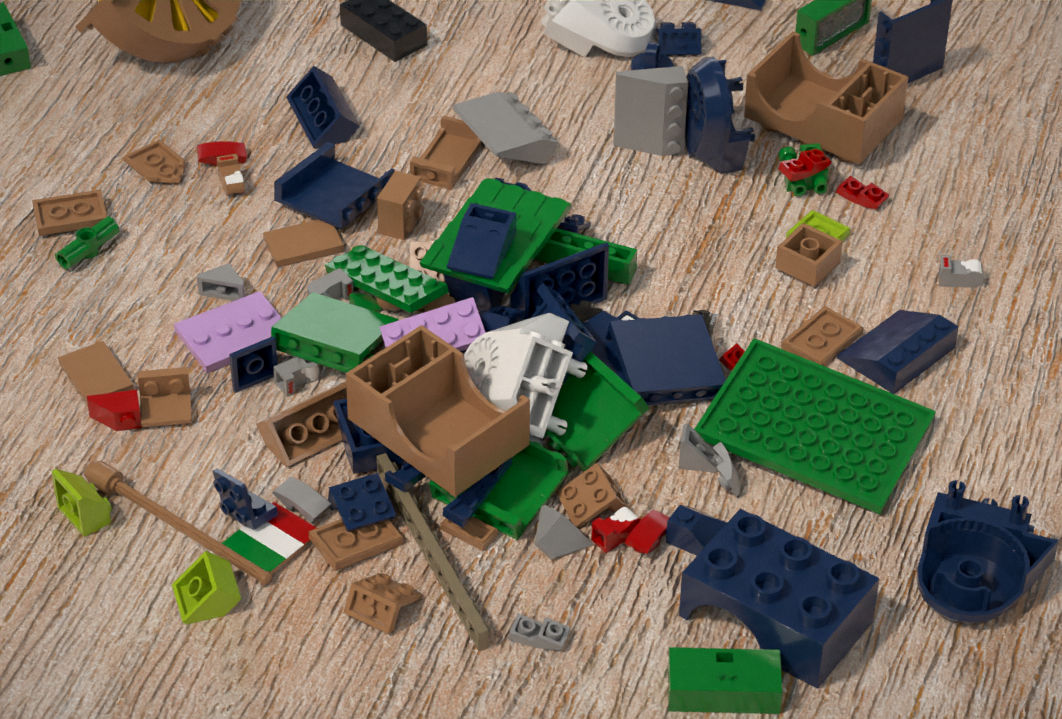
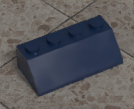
(322, 109)

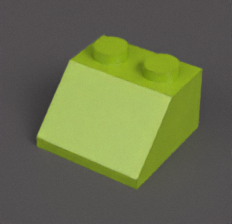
(80, 502)
(206, 589)

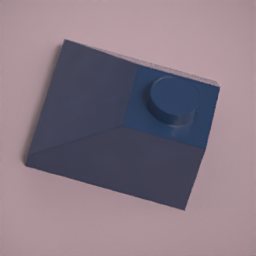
(253, 364)
(692, 529)

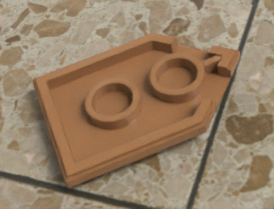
(156, 163)

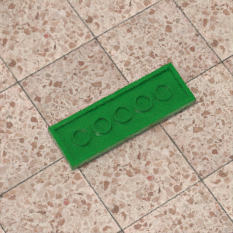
(388, 278)

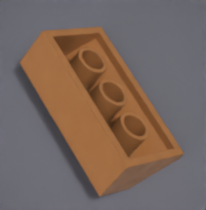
(304, 427)

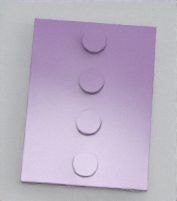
(227, 329)

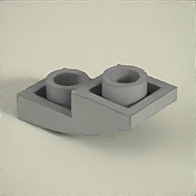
(728, 473)
(305, 499)
(543, 635)

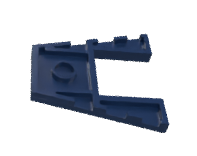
(465, 505)

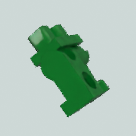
(817, 181)

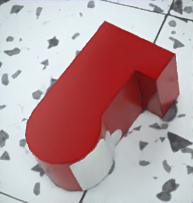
(614, 529)

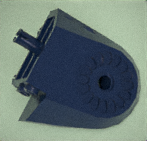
(709, 123)
(979, 557)

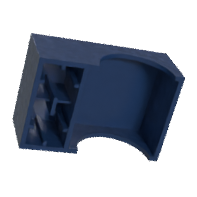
(784, 593)

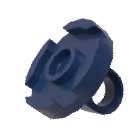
(651, 58)

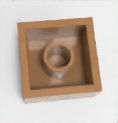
(400, 205)
(808, 254)

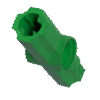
(87, 243)

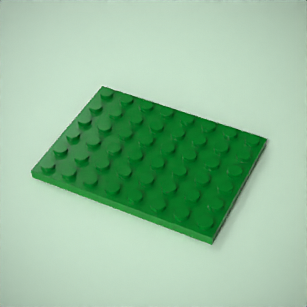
(816, 425)

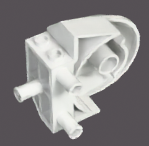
(612, 25)
(527, 362)

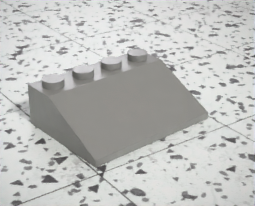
(651, 110)
(507, 127)

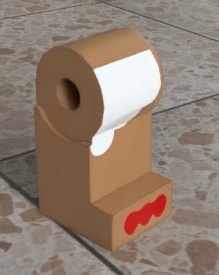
(230, 174)

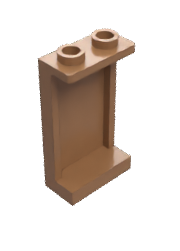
(447, 154)

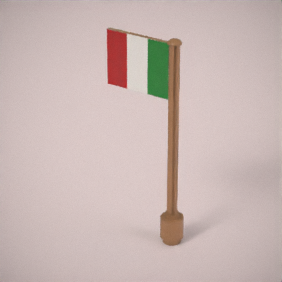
(253, 551)

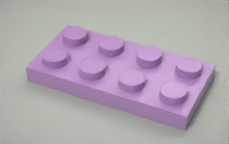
(455, 323)

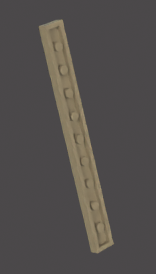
(436, 557)

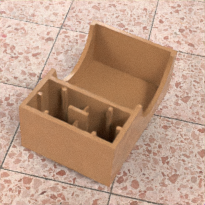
(840, 113)
(432, 414)

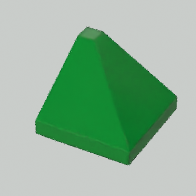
(365, 301)

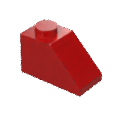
(116, 409)

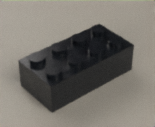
(384, 26)

